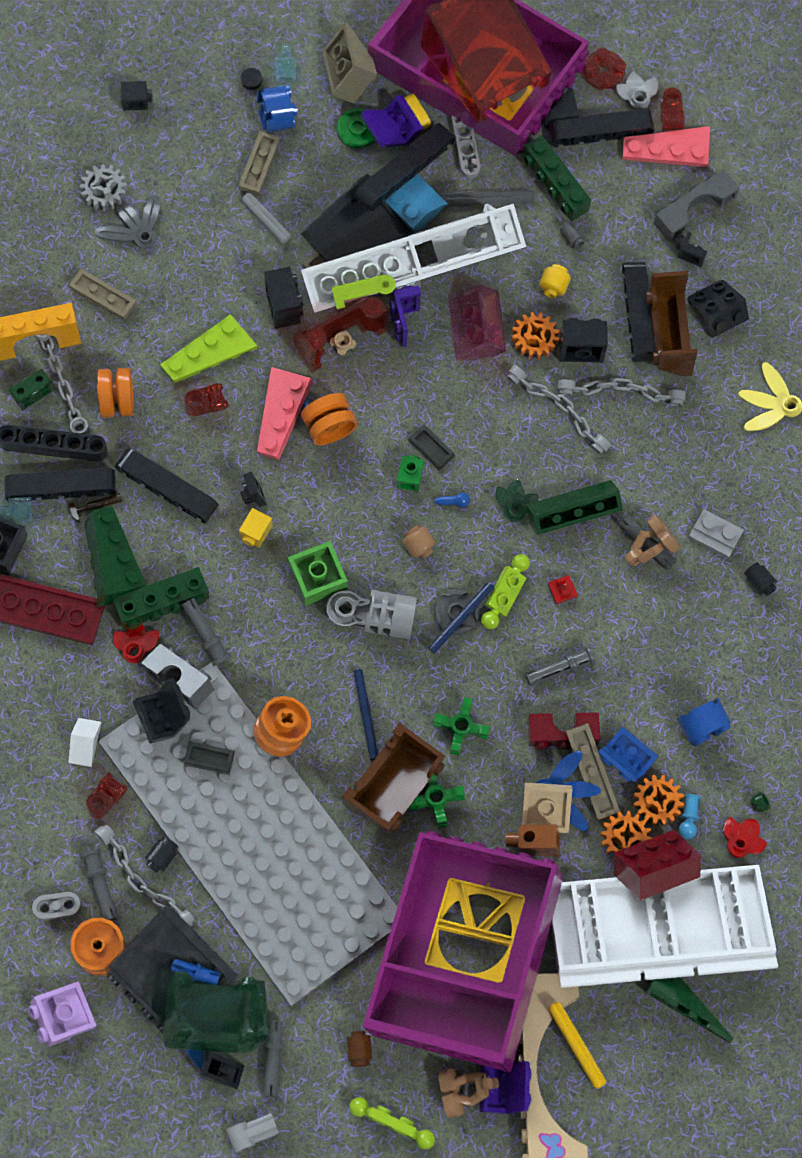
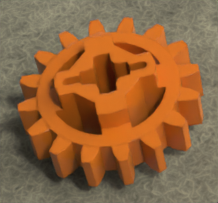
(532, 344)
(668, 798)
(616, 834)

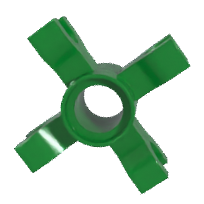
(477, 730)
(454, 794)

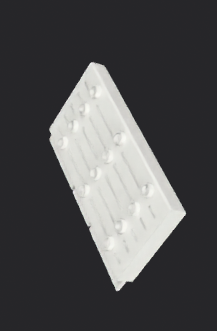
(705, 924)

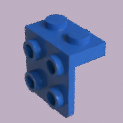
(628, 755)

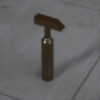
(97, 504)

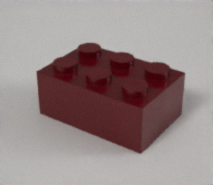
(657, 865)

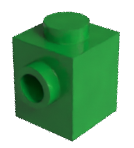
(410, 473)

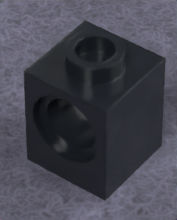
(135, 95)

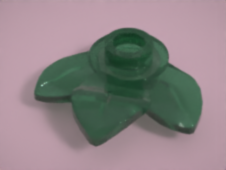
(514, 498)

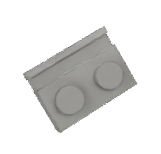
(715, 534)

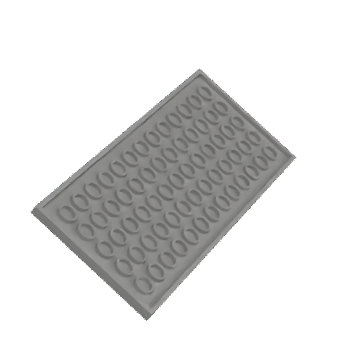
(258, 844)

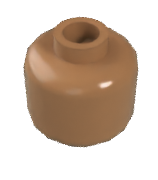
(419, 542)

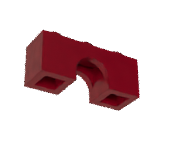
(544, 733)

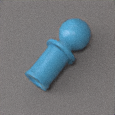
(687, 828)

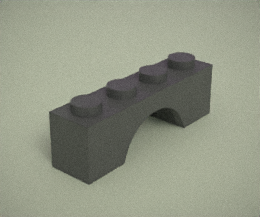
(716, 190)

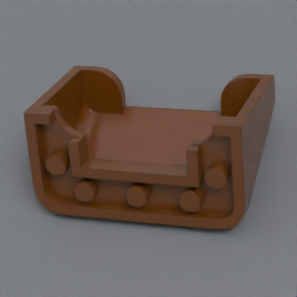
(394, 779)

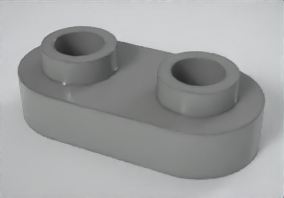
(57, 906)

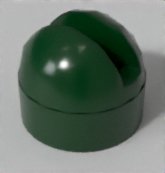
(761, 802)

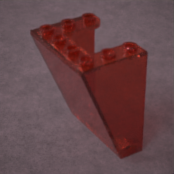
(483, 51)

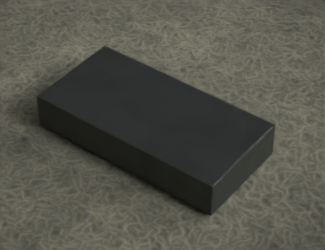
(431, 447)
(209, 758)

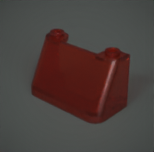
(366, 312)

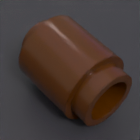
(359, 1049)

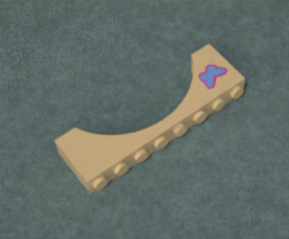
(541, 1132)

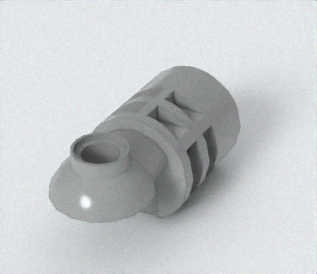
(382, 614)

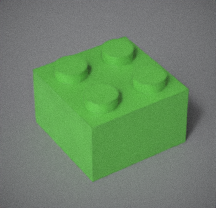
(317, 573)

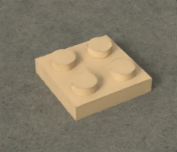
(547, 805)

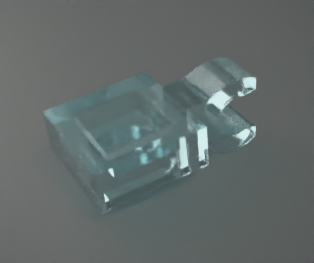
(285, 66)
(18, 509)

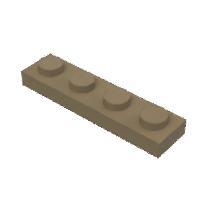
(593, 770)

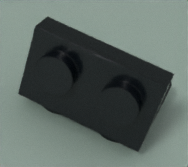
(720, 307)
(162, 712)

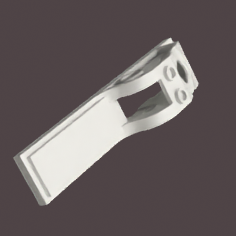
(401, 259)

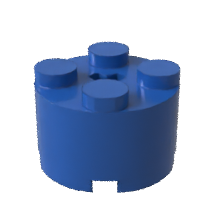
(276, 108)
(703, 721)

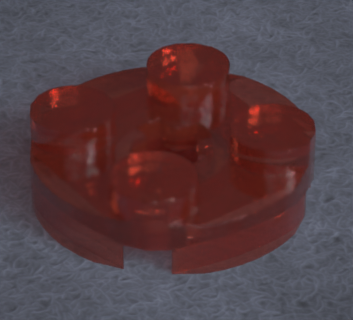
(604, 58)

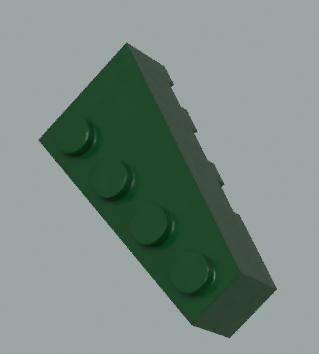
(111, 557)

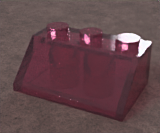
(477, 324)

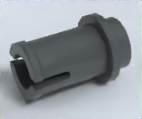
(575, 238)

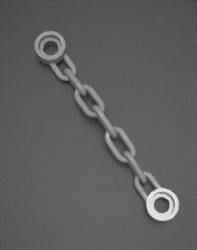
(517, 376)
(567, 387)
(78, 421)
(104, 836)

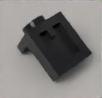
(691, 253)

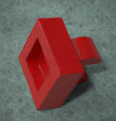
(562, 589)

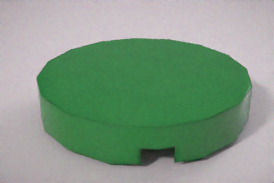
(353, 130)

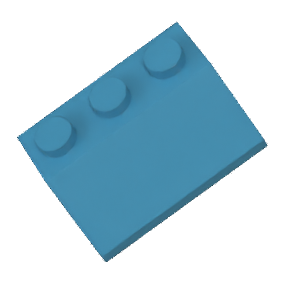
(416, 203)

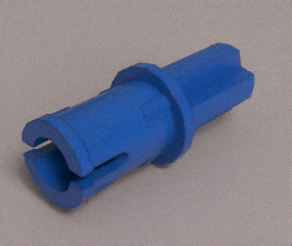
(196, 971)

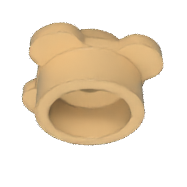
(342, 336)

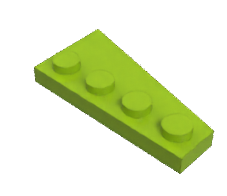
(210, 349)

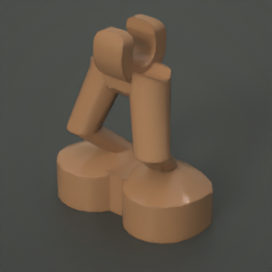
(659, 530)
(452, 1097)

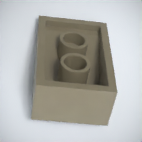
(348, 65)

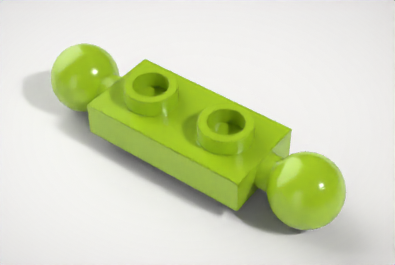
(505, 591)
(359, 1107)

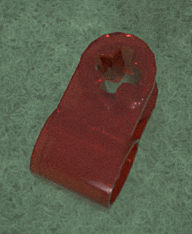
(672, 112)
(207, 400)
(108, 792)

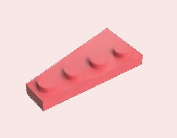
(673, 147)
(282, 407)

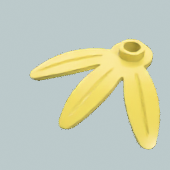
(778, 404)

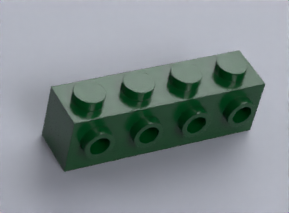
(556, 178)
(574, 507)
(160, 598)

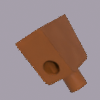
(545, 841)

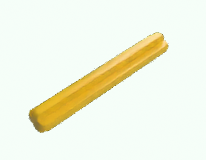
(577, 1044)

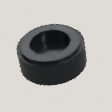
(251, 78)

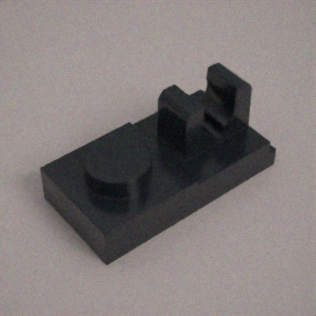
(252, 490)

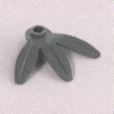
(137, 227)

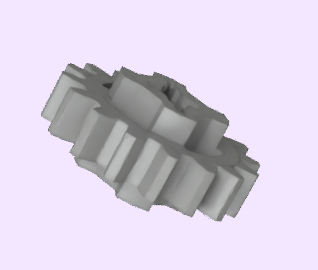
(100, 196)

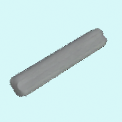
(266, 218)

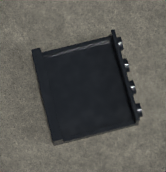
(351, 227)
(147, 960)

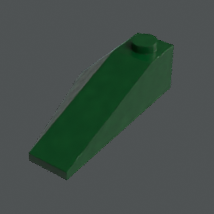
(680, 998)

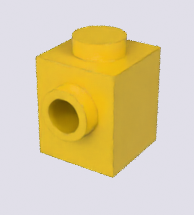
(255, 528)

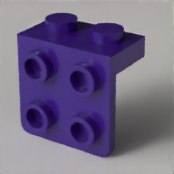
(394, 124)
(404, 301)
(513, 1090)

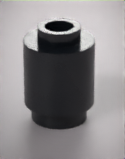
(761, 579)
(161, 854)

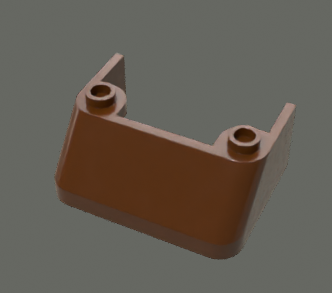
(671, 323)

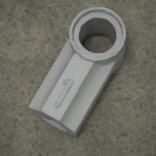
(247, 1134)

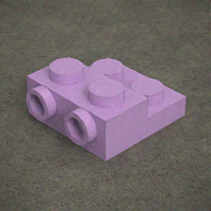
(61, 1014)

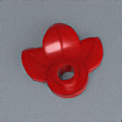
(135, 639)
(746, 835)

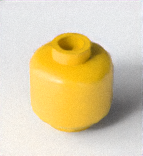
(554, 281)

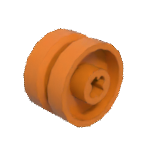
(115, 392)
(329, 419)
(282, 726)
(90, 934)

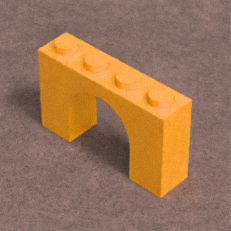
(53, 321)

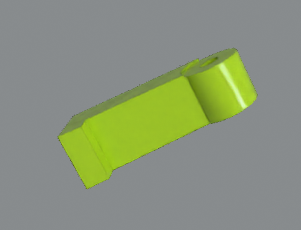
(383, 283)

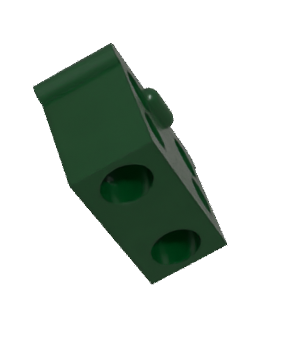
(31, 389)

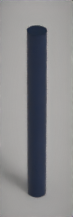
(461, 617)
(366, 715)

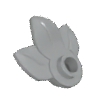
(637, 88)

